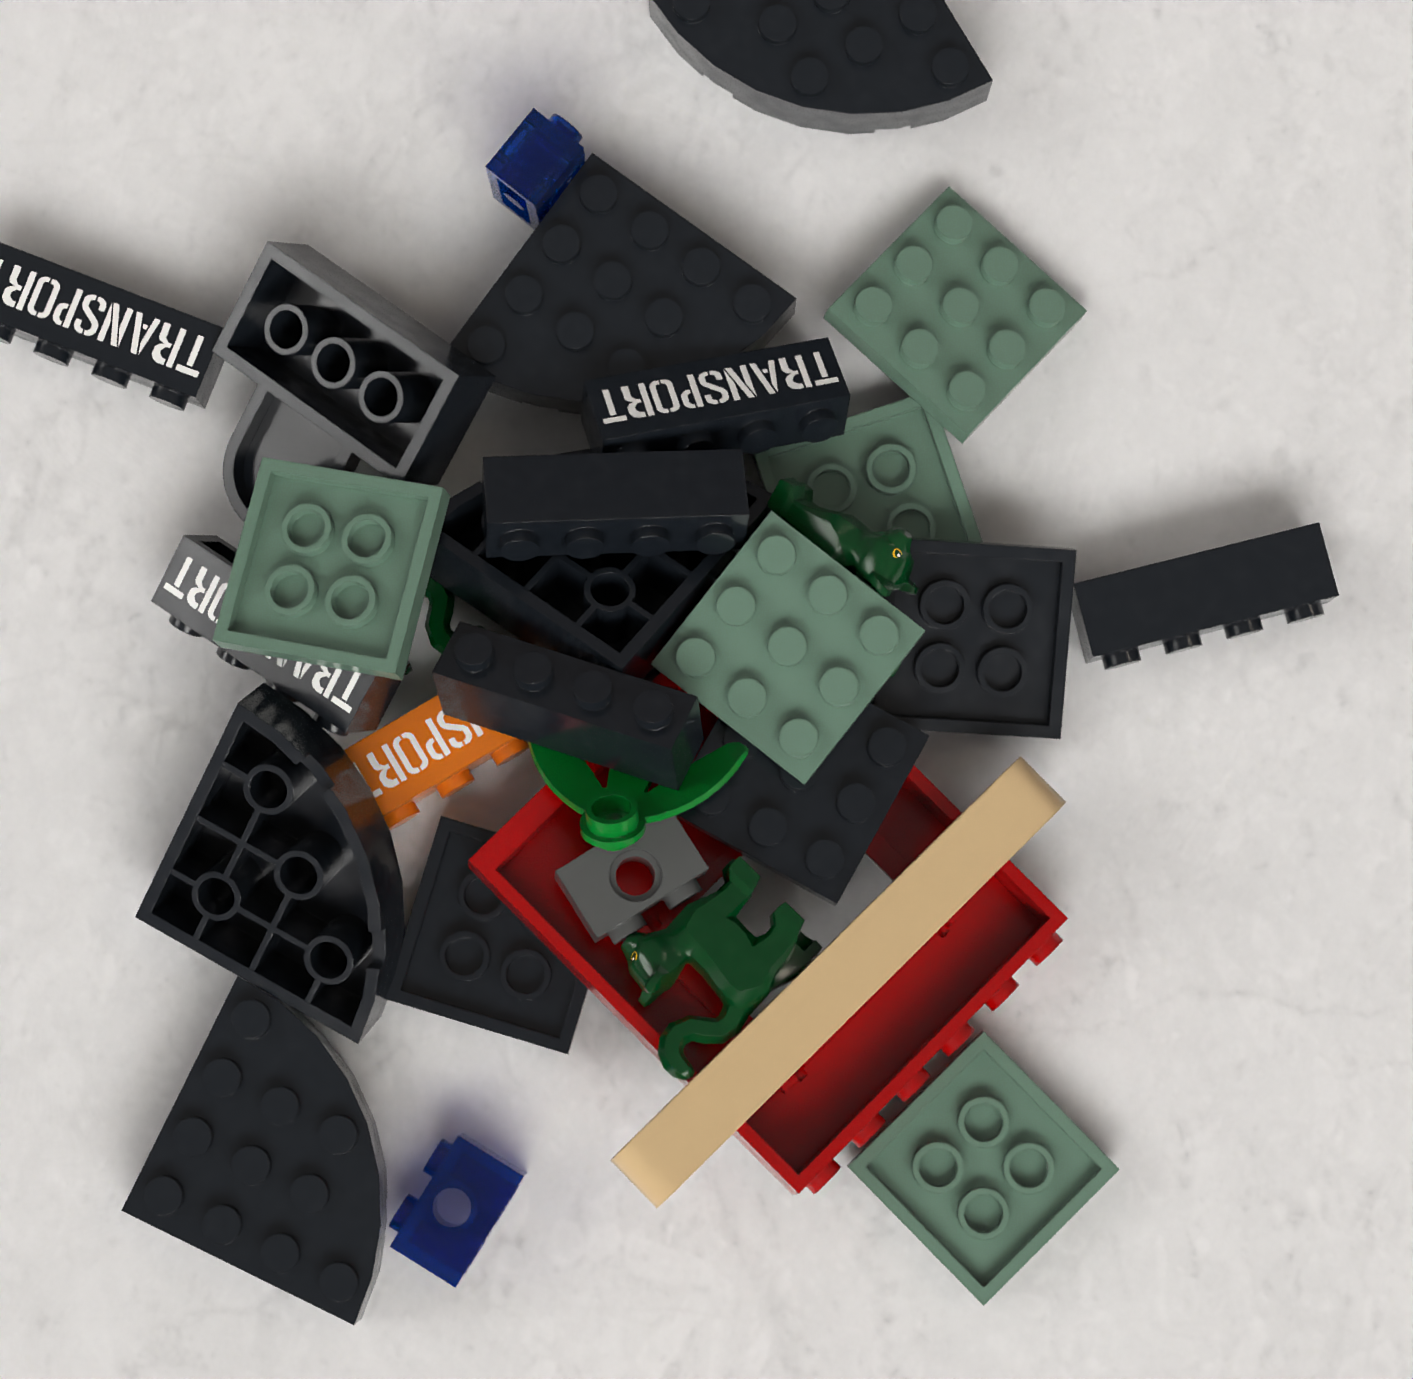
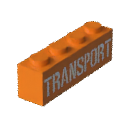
(426, 755)

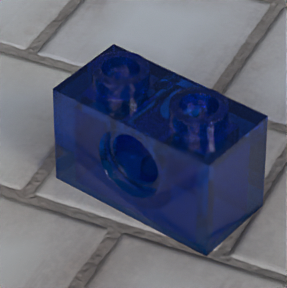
(535, 166)
(449, 1247)

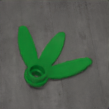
(619, 813)

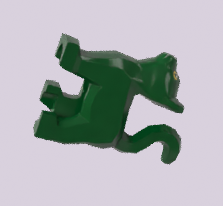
(878, 557)
(725, 954)

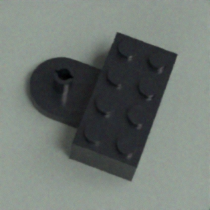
(340, 377)

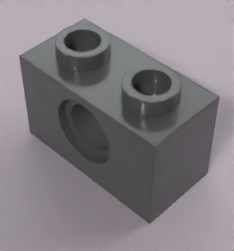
(607, 910)

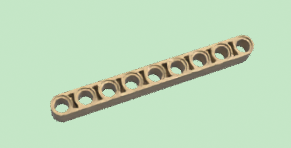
(837, 982)

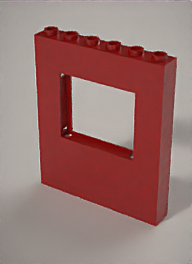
(874, 1052)

